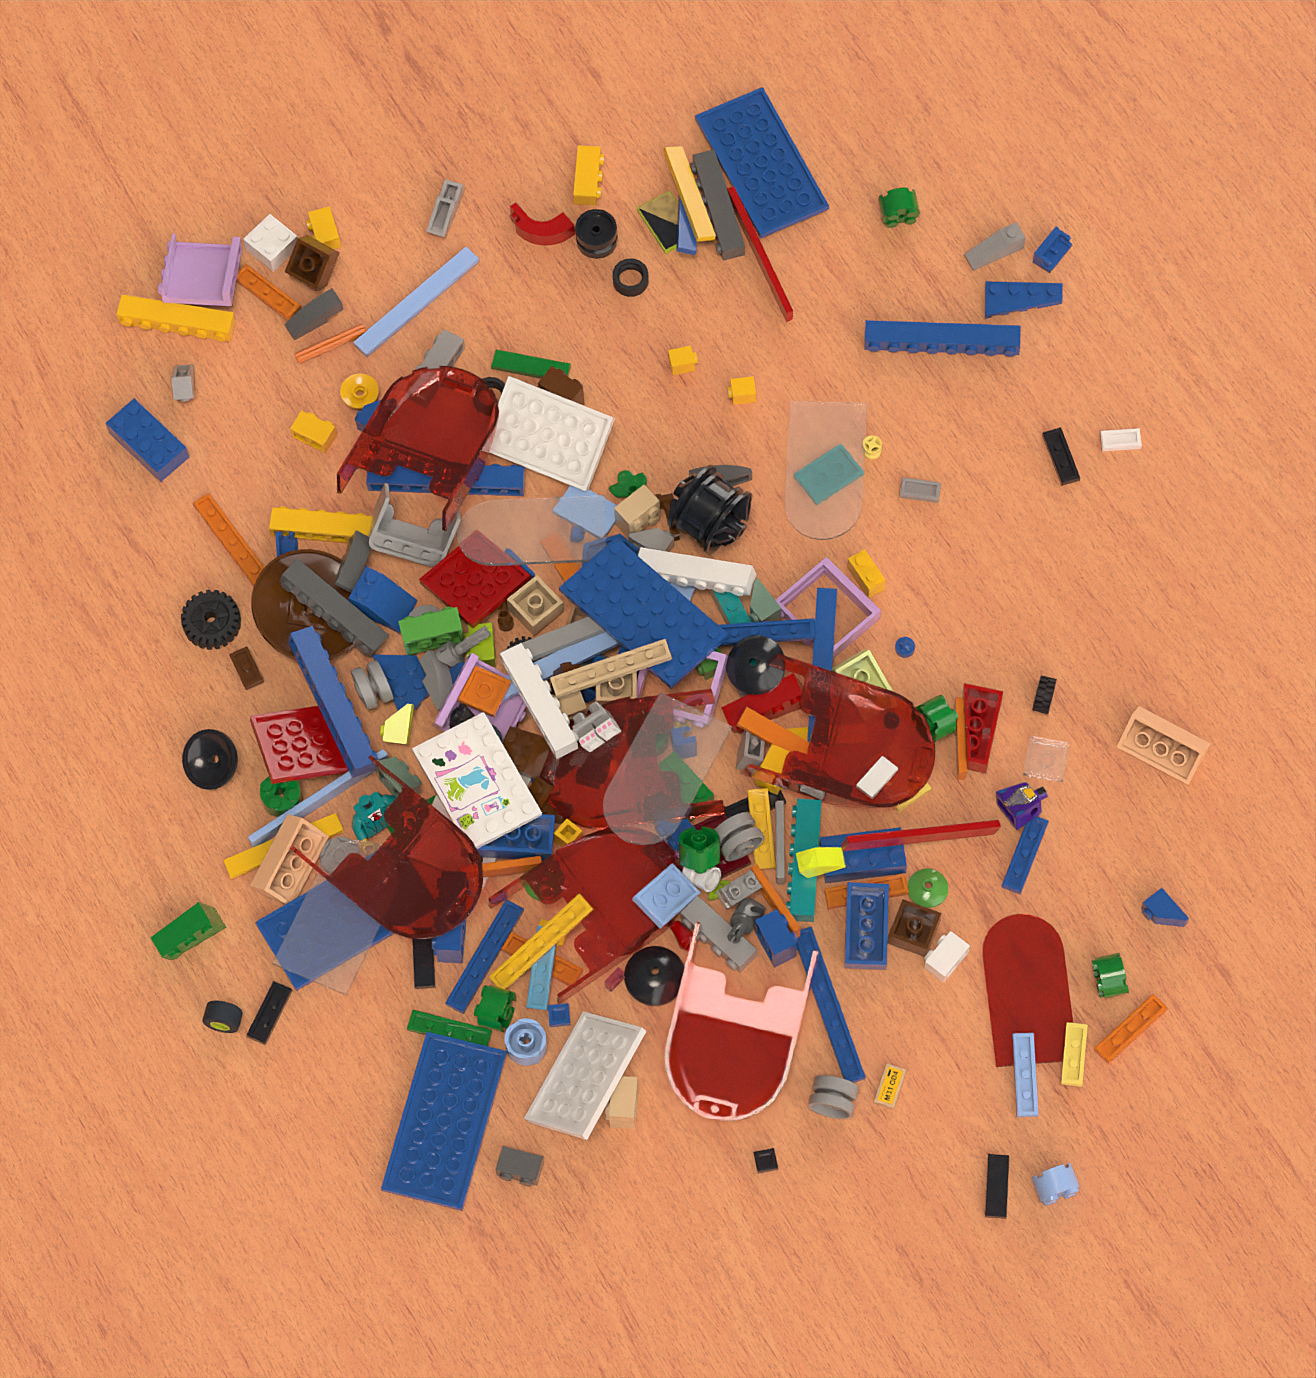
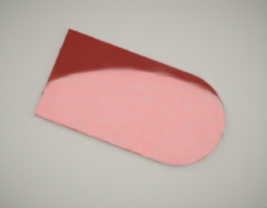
(1026, 987)

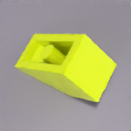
(398, 726)
(820, 861)

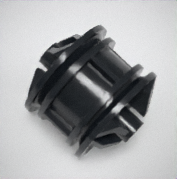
(710, 509)

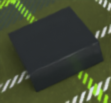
(765, 1160)

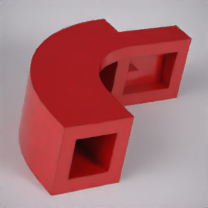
(541, 233)

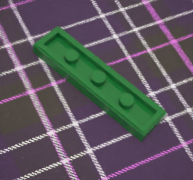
(525, 364)
(424, 1022)

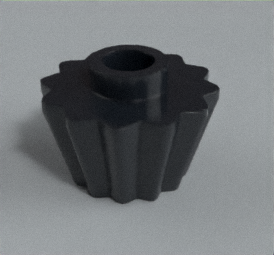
(460, 715)

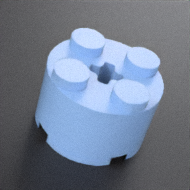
(517, 1034)
(1056, 1183)

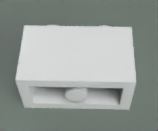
(946, 956)

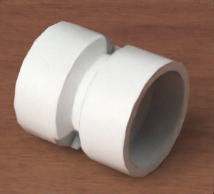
(706, 881)

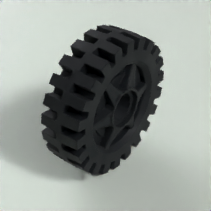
(204, 607)

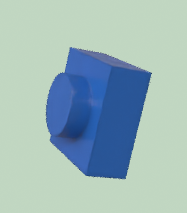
(559, 1015)

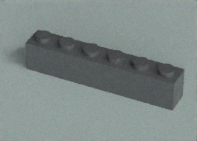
(718, 205)
(333, 608)

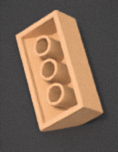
(1163, 745)
(282, 871)

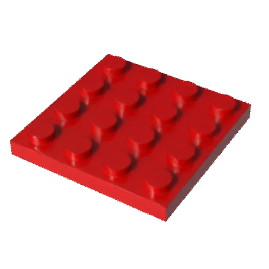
(473, 586)
(297, 745)

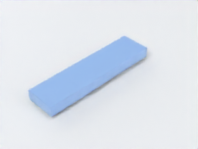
(1025, 1075)

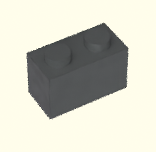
(519, 1166)

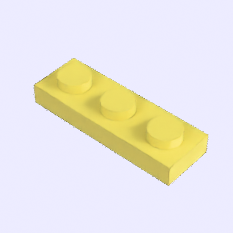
(1074, 1054)

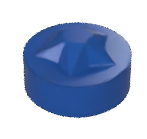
(905, 647)

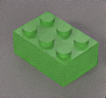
(431, 630)

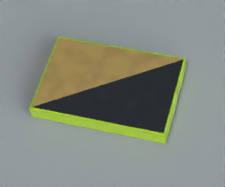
(661, 219)

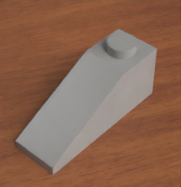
(997, 246)

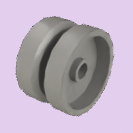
(373, 684)
(739, 836)
(833, 1097)

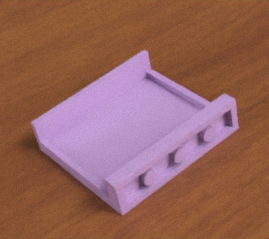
(200, 272)
(507, 715)

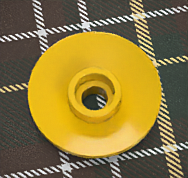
(359, 383)

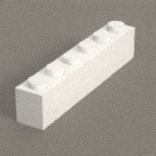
(701, 571)
(539, 700)

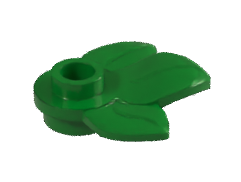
(627, 483)

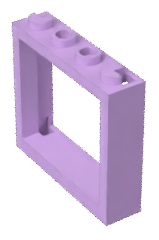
(846, 586)
(716, 684)

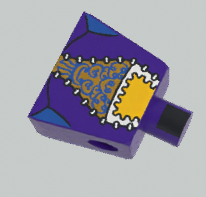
(1020, 803)

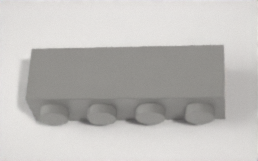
(444, 352)
(715, 934)

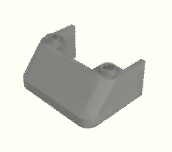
(408, 540)

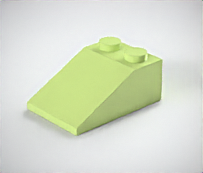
(863, 668)

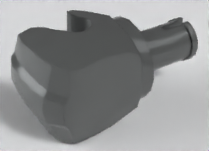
(744, 918)

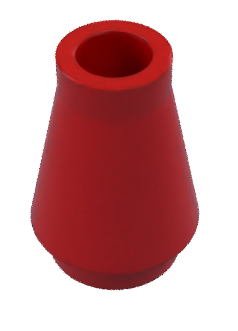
(682, 935)

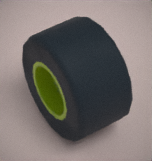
(222, 1016)

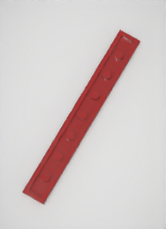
(760, 254)
(920, 835)

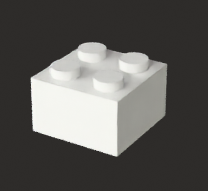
(270, 242)

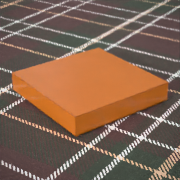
(484, 691)

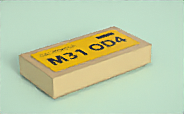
(890, 1086)

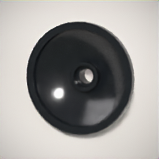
(757, 678)
(200, 762)
(654, 988)

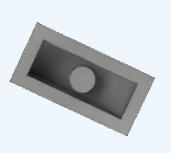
(183, 382)
(652, 539)
(750, 751)

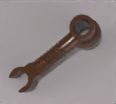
(665, 502)
(505, 620)

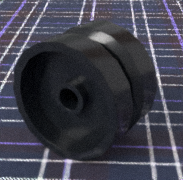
(596, 233)

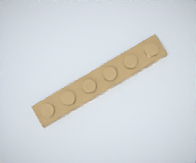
(611, 668)

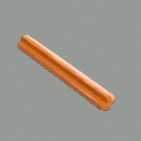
(330, 343)

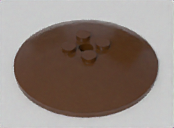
(279, 611)

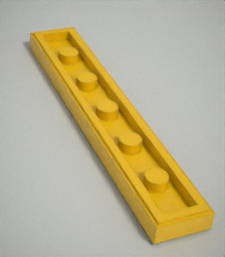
(689, 193)
(253, 857)
(541, 942)

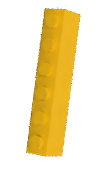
(176, 318)
(318, 524)

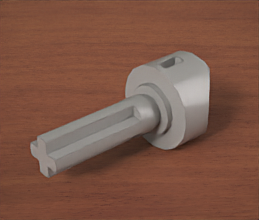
(453, 654)

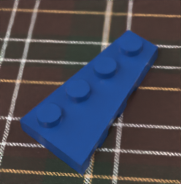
(1020, 296)

